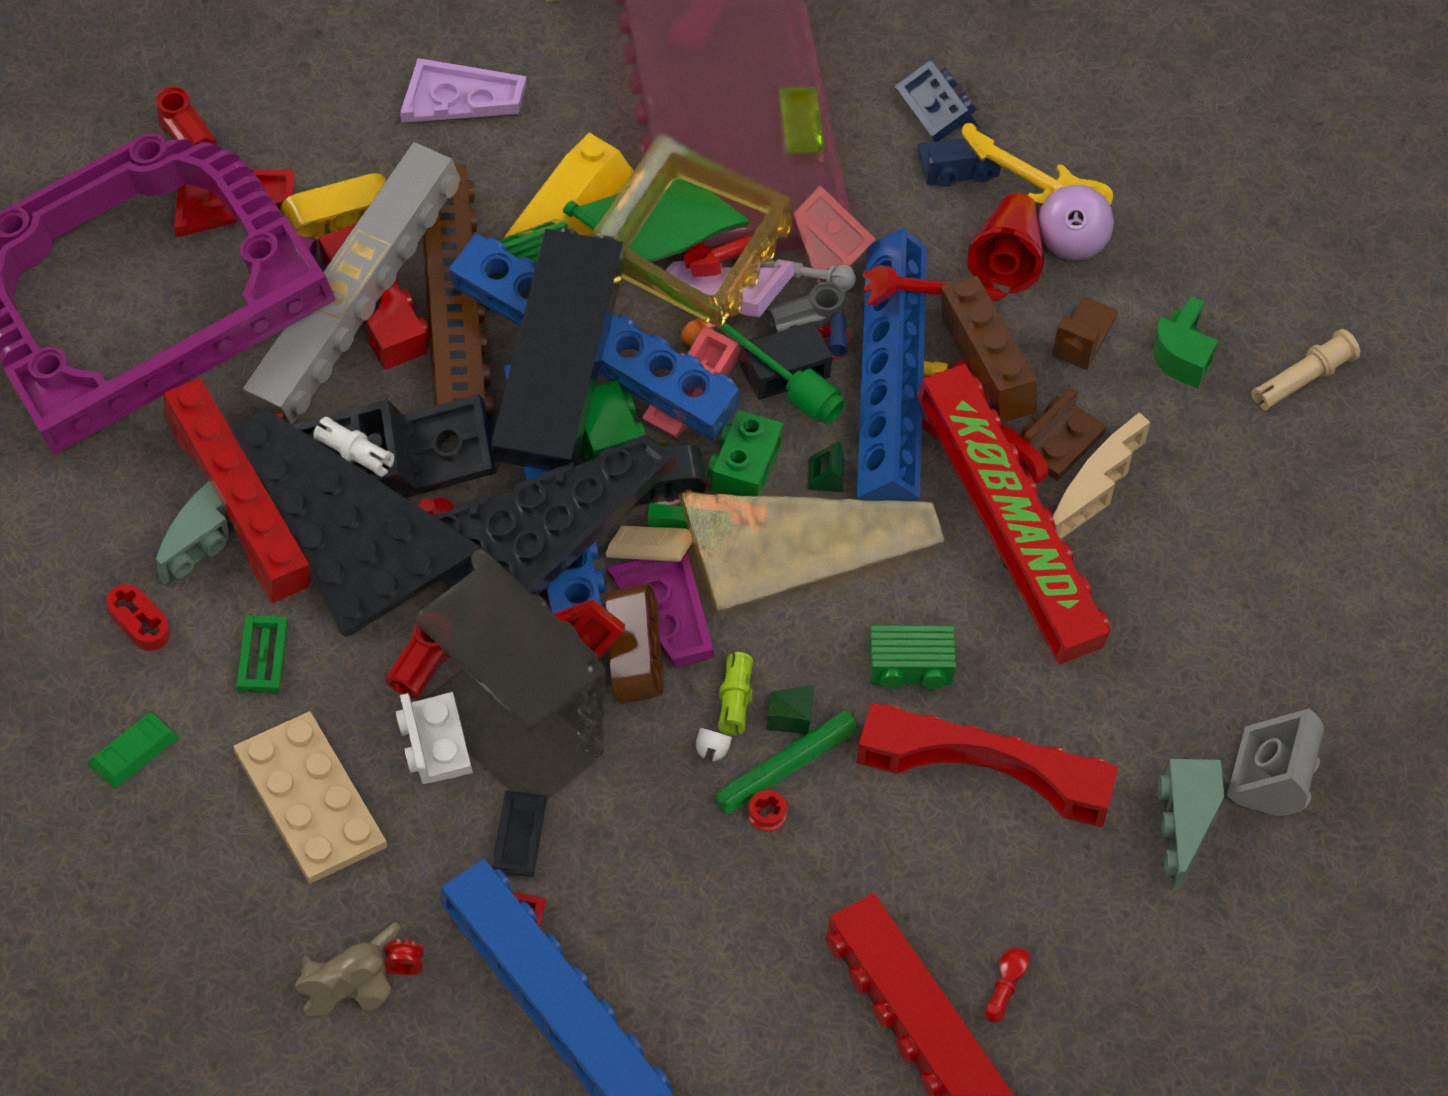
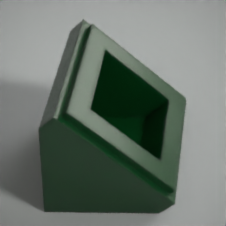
(827, 469)

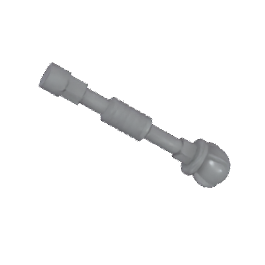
(841, 275)

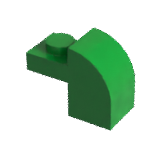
(1181, 349)

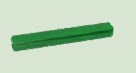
(786, 761)

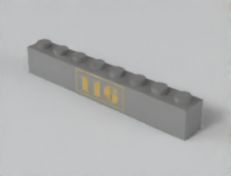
(358, 277)

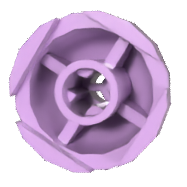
(1078, 241)

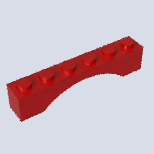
(261, 529)
(905, 740)

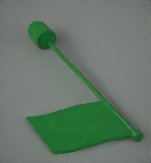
(684, 219)

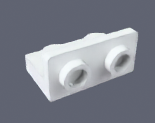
(435, 737)

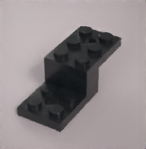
(417, 442)

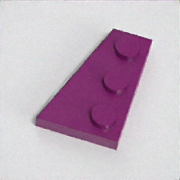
(681, 615)

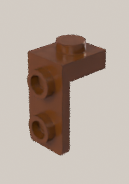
(1084, 333)

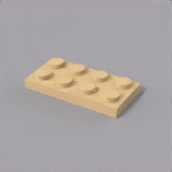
(310, 797)

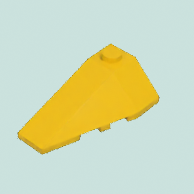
(584, 175)

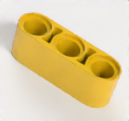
(331, 206)

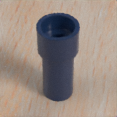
(838, 341)

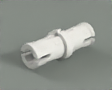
(354, 446)

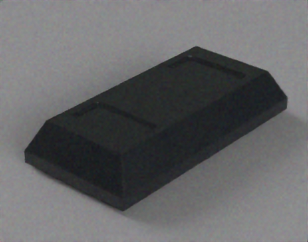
(519, 833)

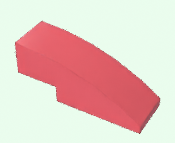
(717, 355)

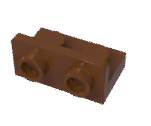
(1063, 433)

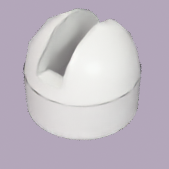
(713, 740)

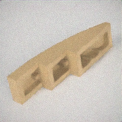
(1096, 480)

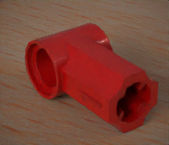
(180, 118)
(416, 665)

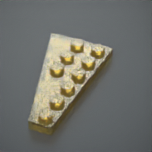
(779, 543)

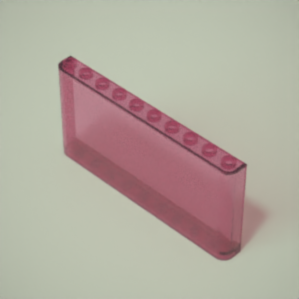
(713, 85)

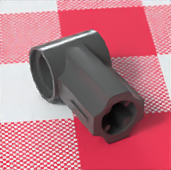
(808, 308)

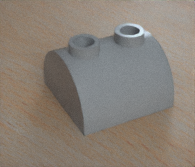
(1277, 763)

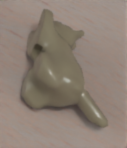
(352, 974)

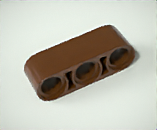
(637, 651)

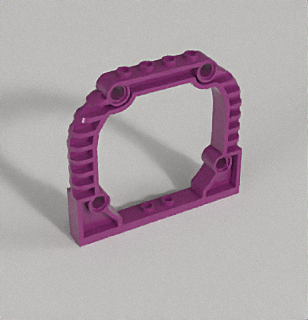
(280, 291)

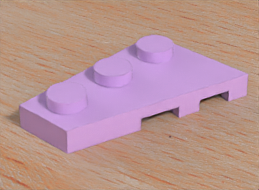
(460, 91)
(754, 300)

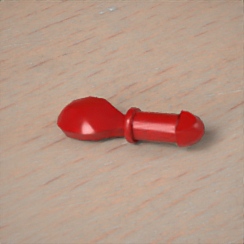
(1012, 967)

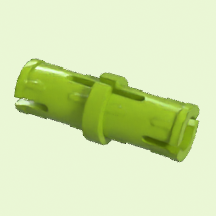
(735, 693)

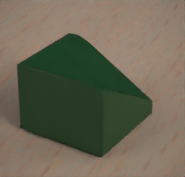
(790, 710)

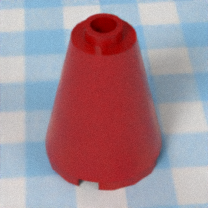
(1009, 245)

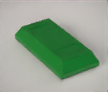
(133, 750)

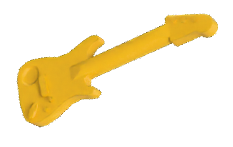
(985, 148)

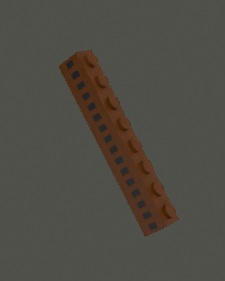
(451, 314)

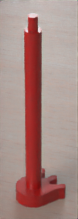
(885, 283)

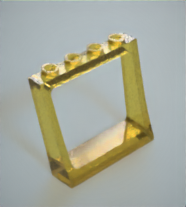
(642, 192)

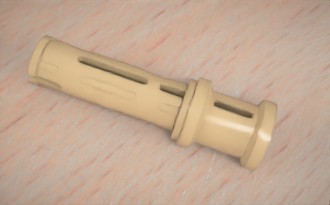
(1319, 361)

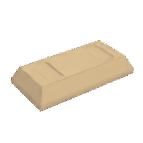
(649, 543)

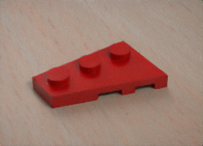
(203, 210)

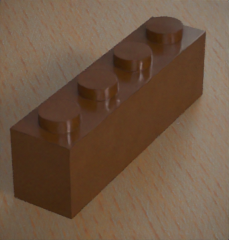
(989, 349)

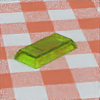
(801, 119)

